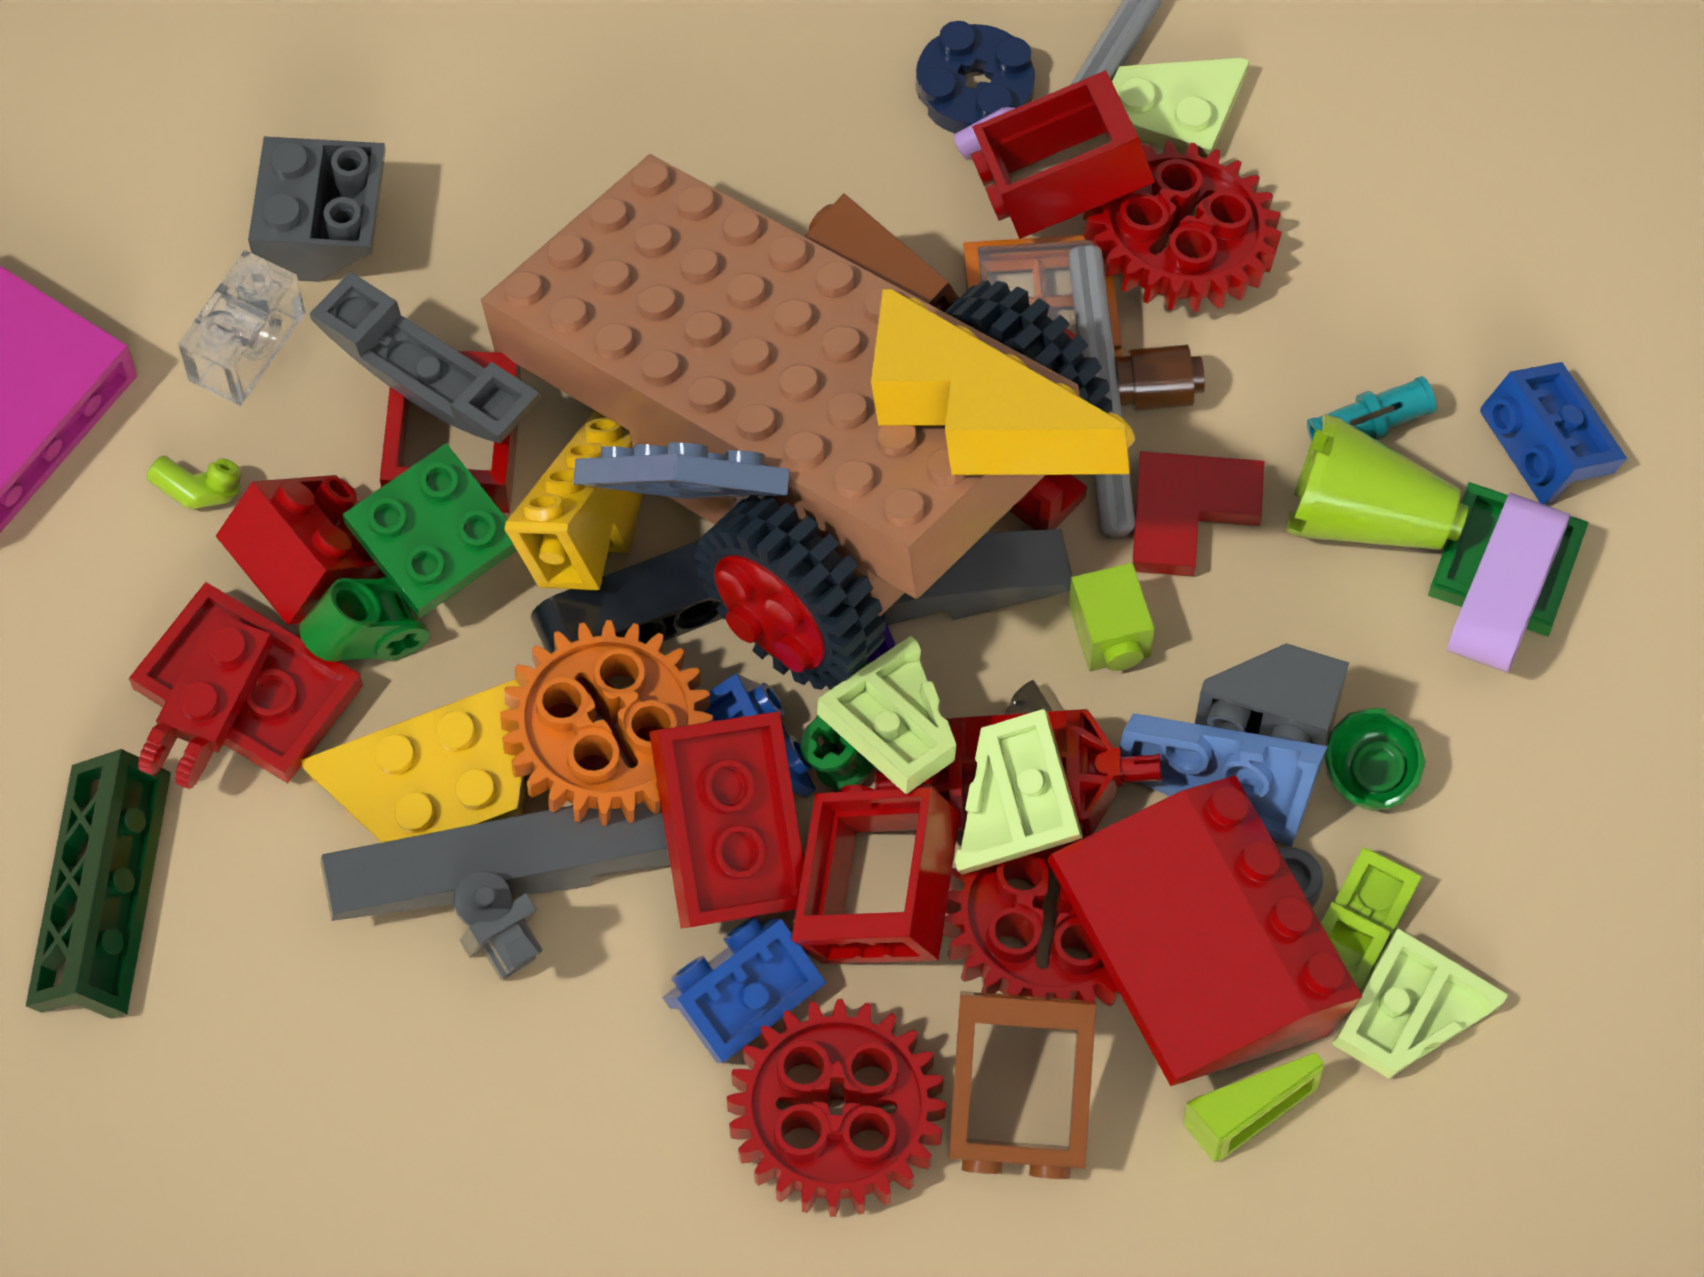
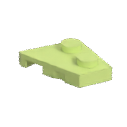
(1181, 100)
(892, 717)
(1017, 795)
(1413, 1006)

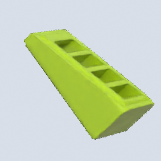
(1241, 1110)

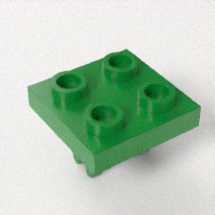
(431, 530)

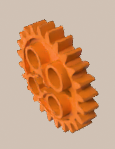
(554, 745)

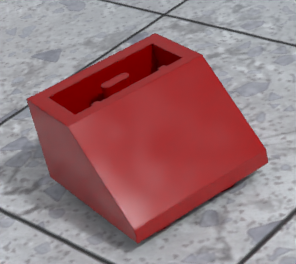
(295, 541)

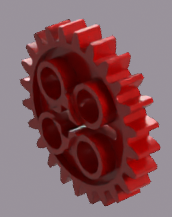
(1207, 254)
(987, 908)
(834, 1165)

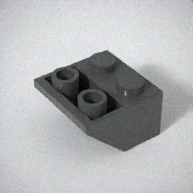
(316, 204)
(1276, 695)

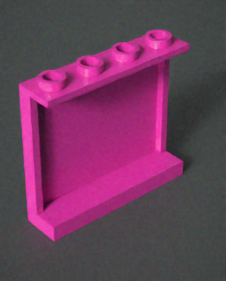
(53, 386)

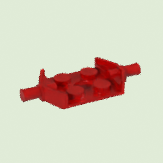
(1086, 754)

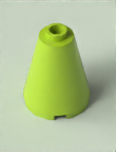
(1371, 494)

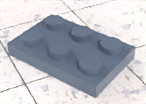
(681, 472)

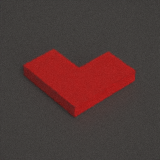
(1178, 493)

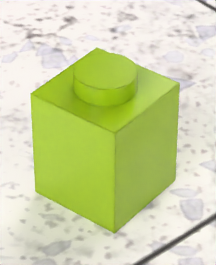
(1111, 618)

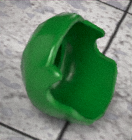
(1374, 759)

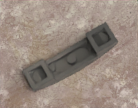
(420, 365)

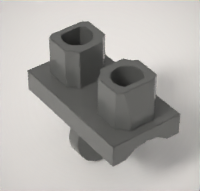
(494, 924)

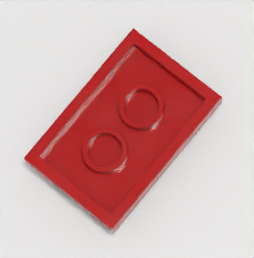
(290, 700)
(729, 818)

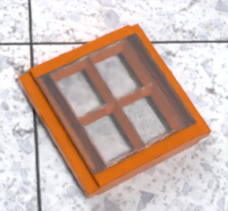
(1038, 267)

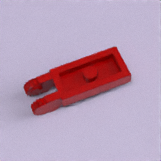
(207, 697)

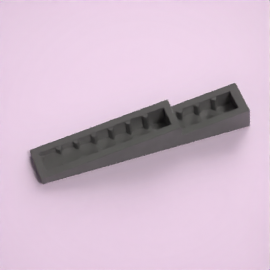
(528, 851)

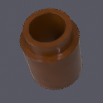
(1159, 377)

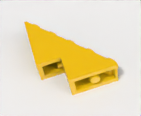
(992, 405)
(570, 527)

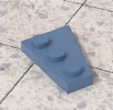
(1272, 770)

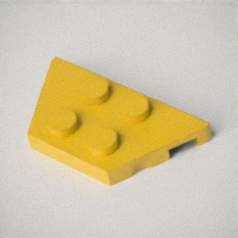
(426, 771)

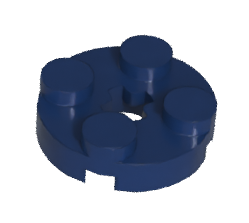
(969, 49)

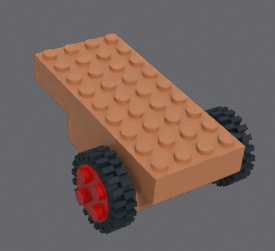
(754, 339)

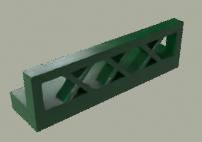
(108, 883)

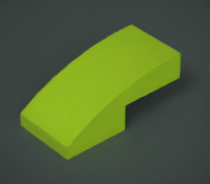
(1368, 911)

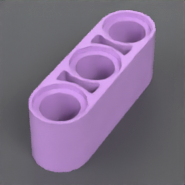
(1508, 582)

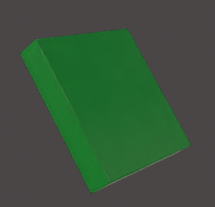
(1463, 557)

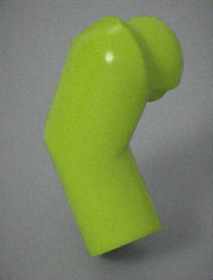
(197, 490)

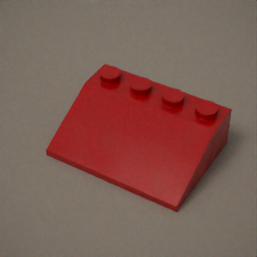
(1206, 932)

